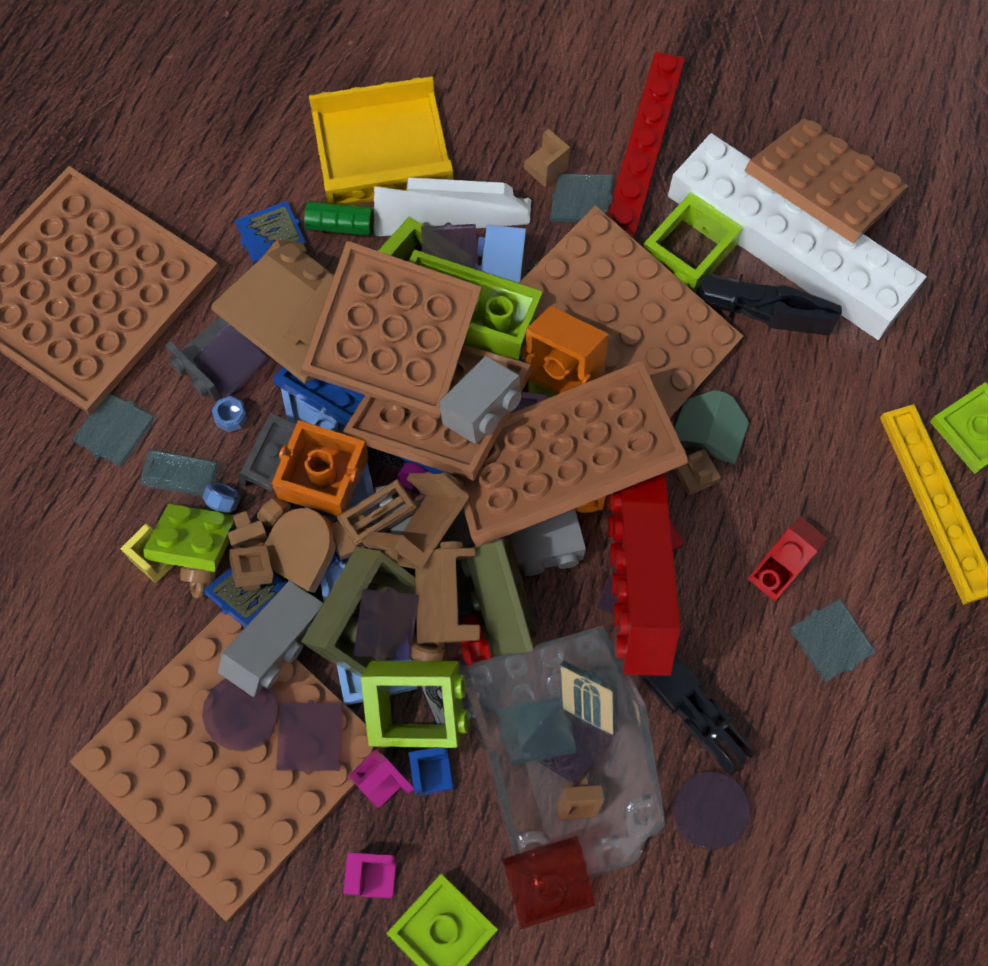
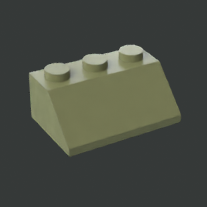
(501, 597)
(336, 623)

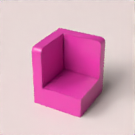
(378, 779)
(370, 875)

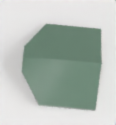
(713, 424)

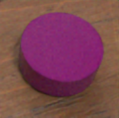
(405, 471)

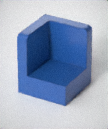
(430, 771)

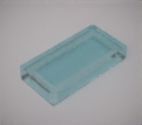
(178, 473)

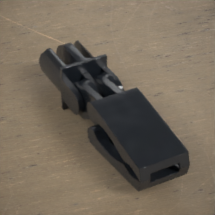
(777, 306)
(699, 714)

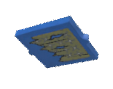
(265, 227)
(239, 603)

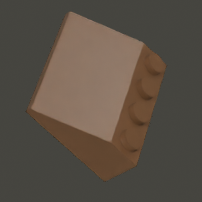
(270, 300)

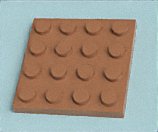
(827, 179)
(391, 329)
(425, 437)

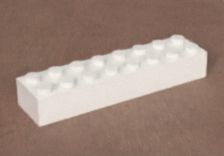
(858, 276)

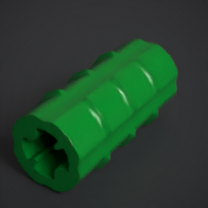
(339, 218)

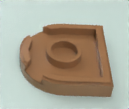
(301, 547)

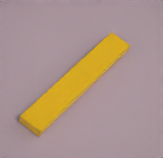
(938, 502)

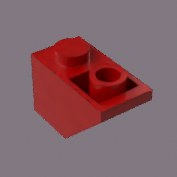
(787, 558)

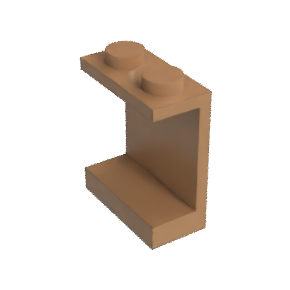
(428, 524)

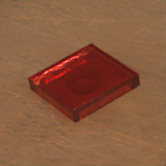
(548, 882)

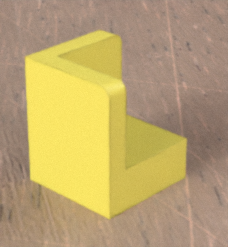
(134, 551)

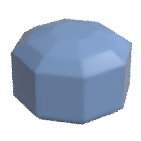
(229, 414)
(221, 497)

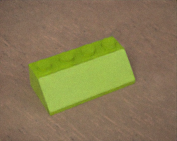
(501, 310)

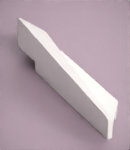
(452, 201)

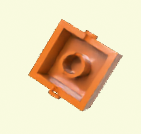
(564, 351)
(320, 469)

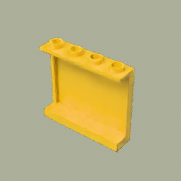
(378, 138)

